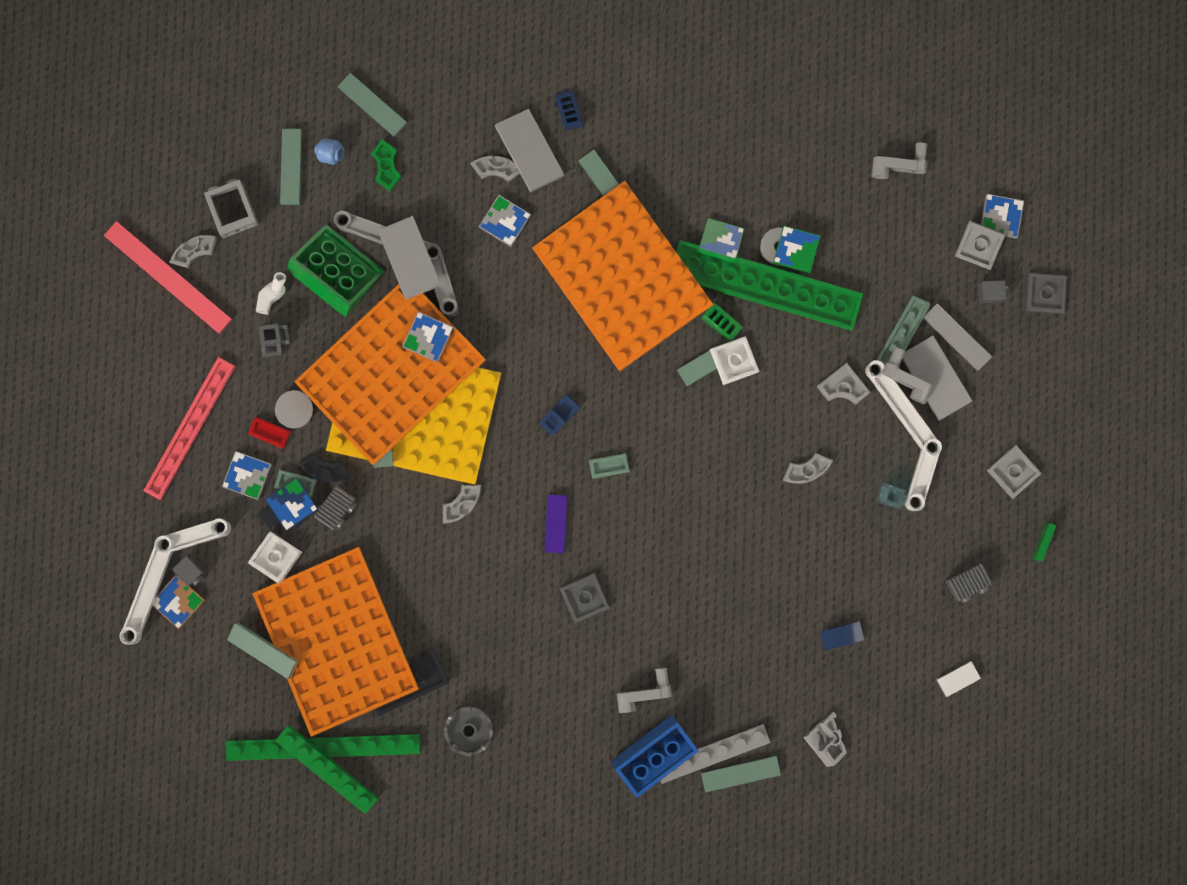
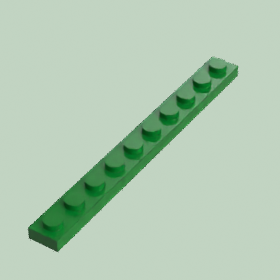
(330, 746)

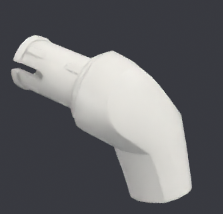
(271, 293)

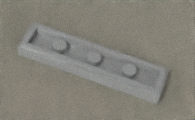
(957, 337)

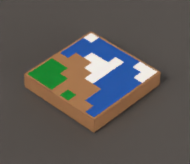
(177, 602)

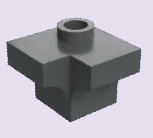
(272, 339)

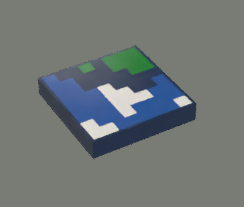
(291, 504)

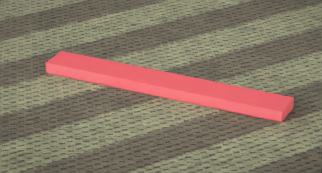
(168, 277)
(189, 428)

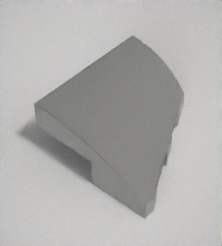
(826, 741)

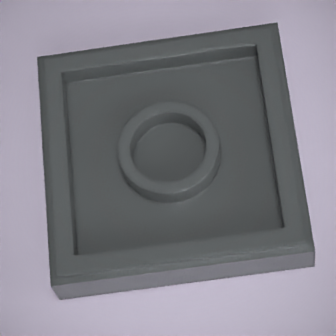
(1046, 293)
(584, 598)

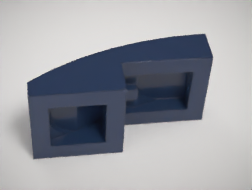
(559, 414)
(842, 635)

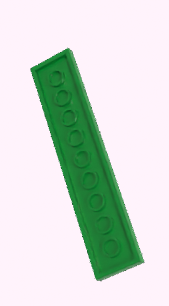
(773, 287)

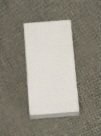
(958, 679)

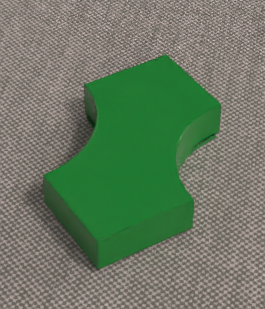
(387, 174)

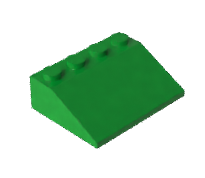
(334, 270)

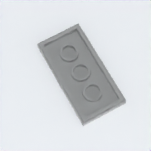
(529, 150)
(409, 257)
(931, 365)

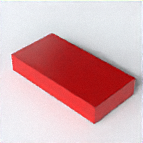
(269, 432)

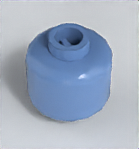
(329, 151)

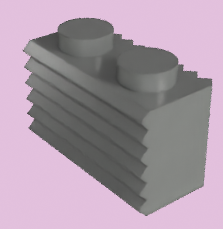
(336, 508)
(969, 582)

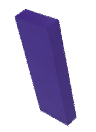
(555, 524)

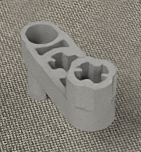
(918, 165)
(891, 369)
(627, 700)

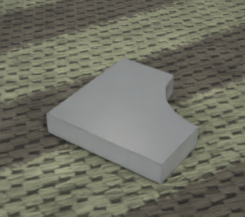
(843, 384)

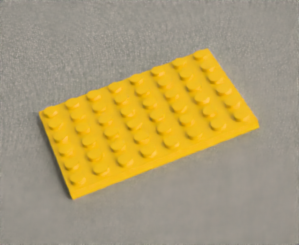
(449, 438)

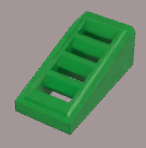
(705, 318)

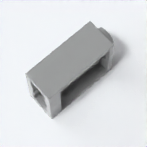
(237, 226)

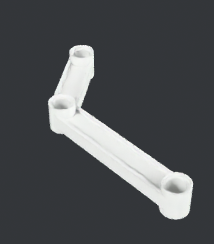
(918, 430)
(156, 569)

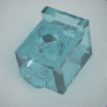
(885, 490)

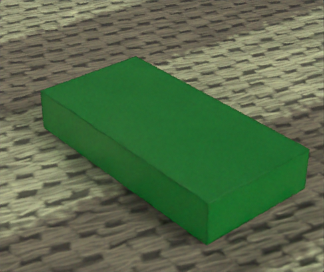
(1043, 542)

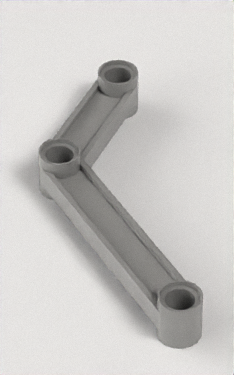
(368, 230)

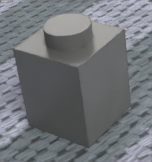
(992, 291)
(189, 571)

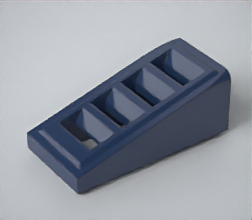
(573, 124)

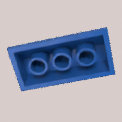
(654, 756)

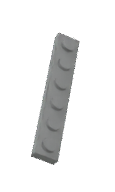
(721, 751)

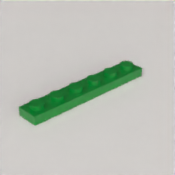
(326, 769)

